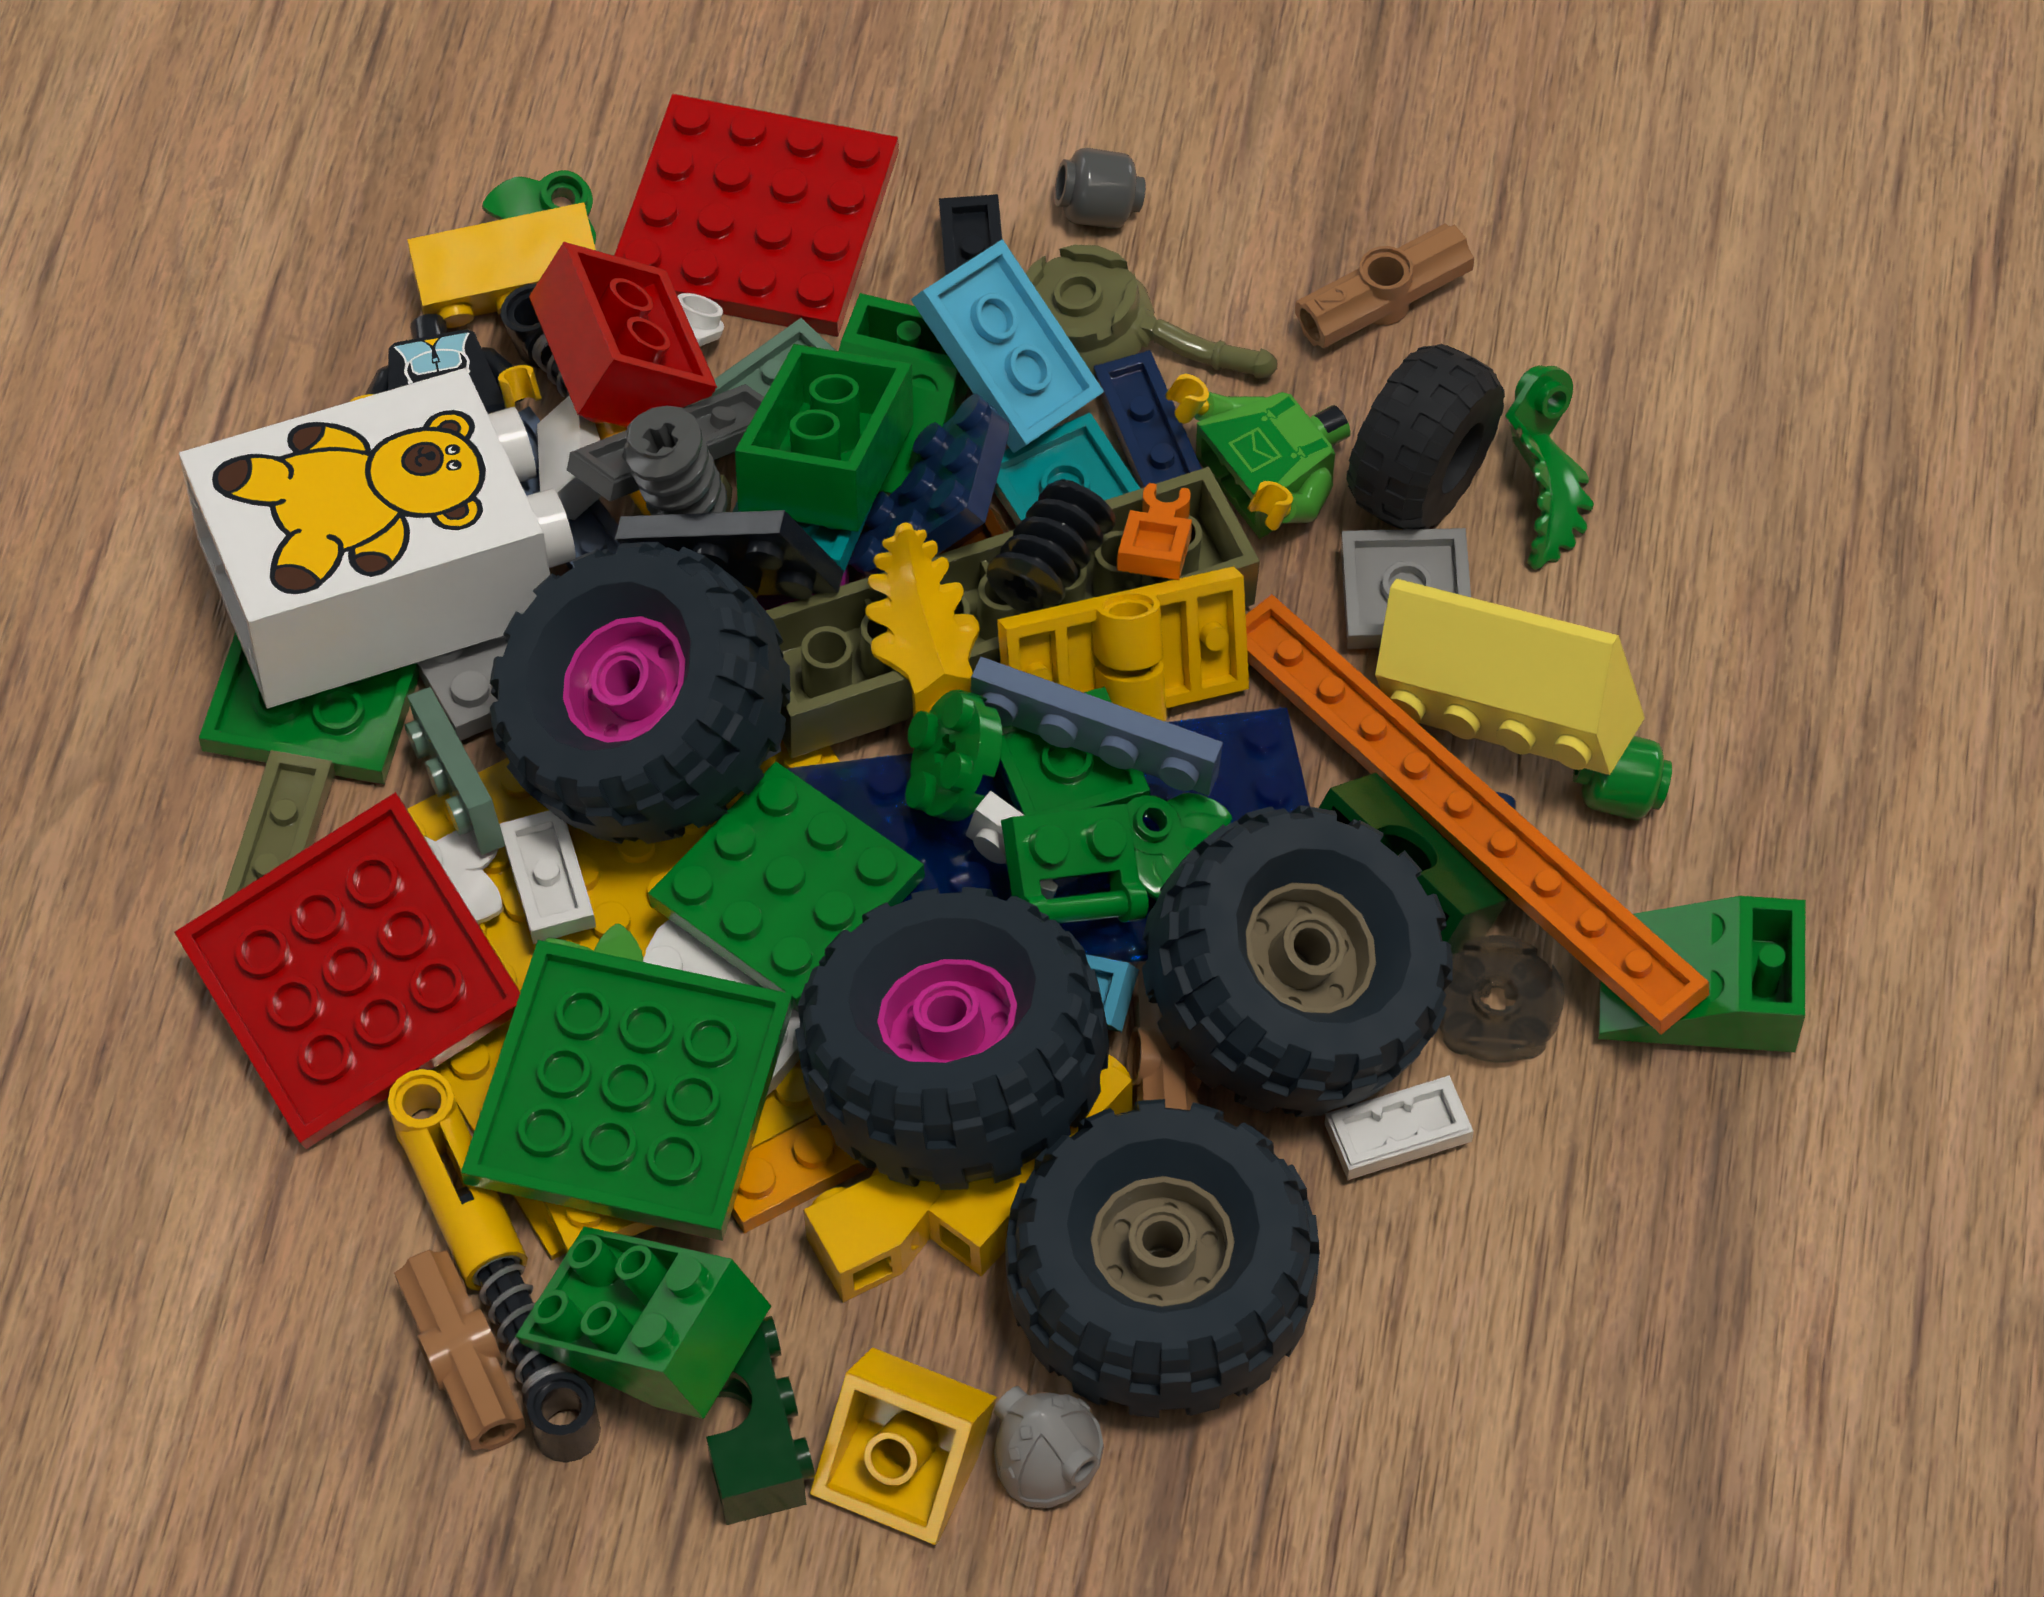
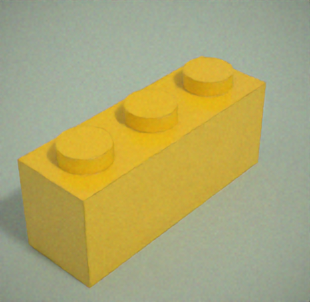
(479, 265)

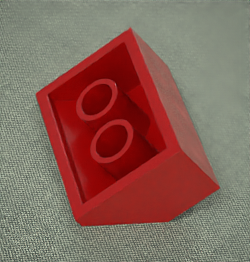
(618, 336)

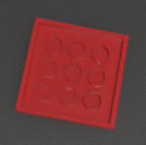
(759, 210)
(350, 969)

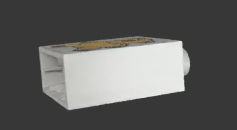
(373, 533)

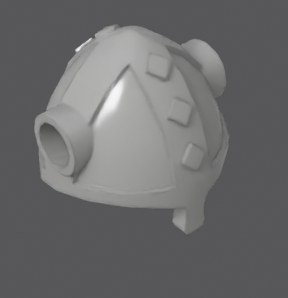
(1046, 1447)

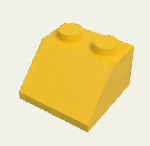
(902, 1444)

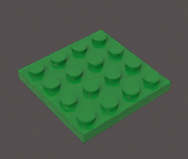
(628, 1090)

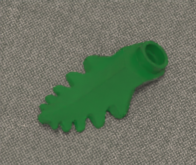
(1539, 404)

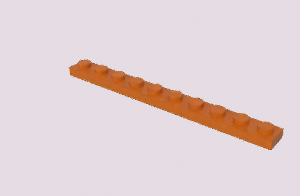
(1473, 818)

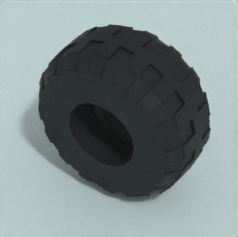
(1425, 437)

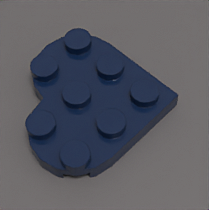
(947, 487)

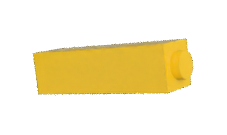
(976, 1219)

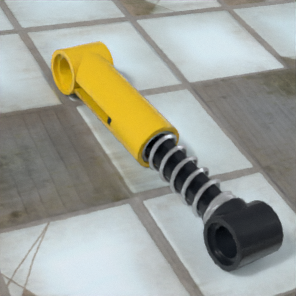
(489, 1259)

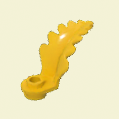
(923, 633)

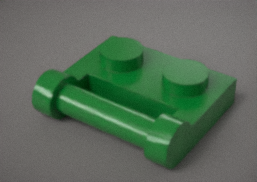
(1076, 846)

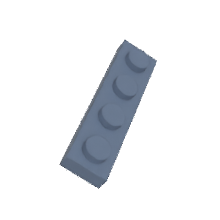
(1099, 727)

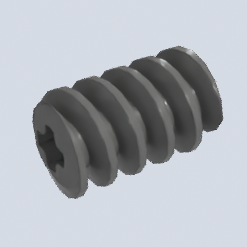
(673, 463)

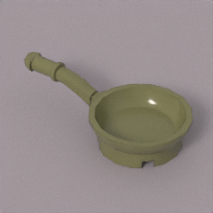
(1112, 315)

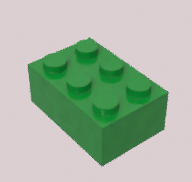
(825, 437)

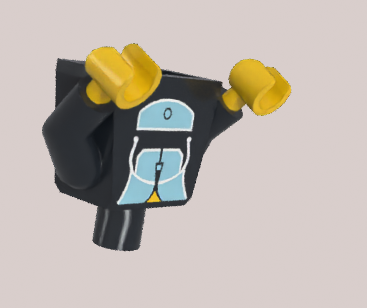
(438, 352)

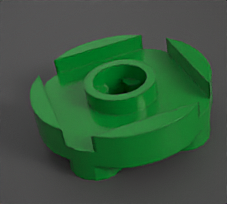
(951, 754)

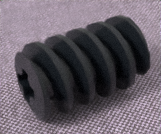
(1050, 546)

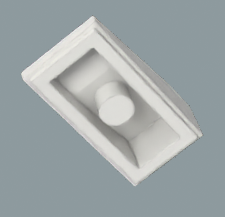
(557, 437)

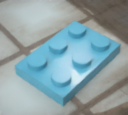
(1007, 344)

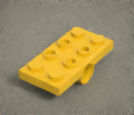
(1142, 644)

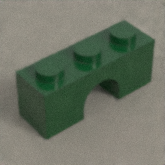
(1464, 893)
(758, 1462)

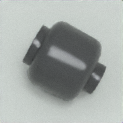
(1099, 188)

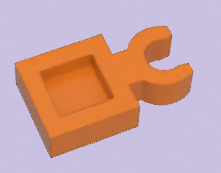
(1157, 537)

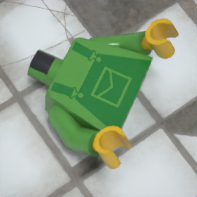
(1263, 451)

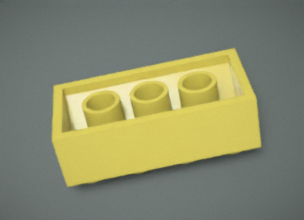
(1508, 677)

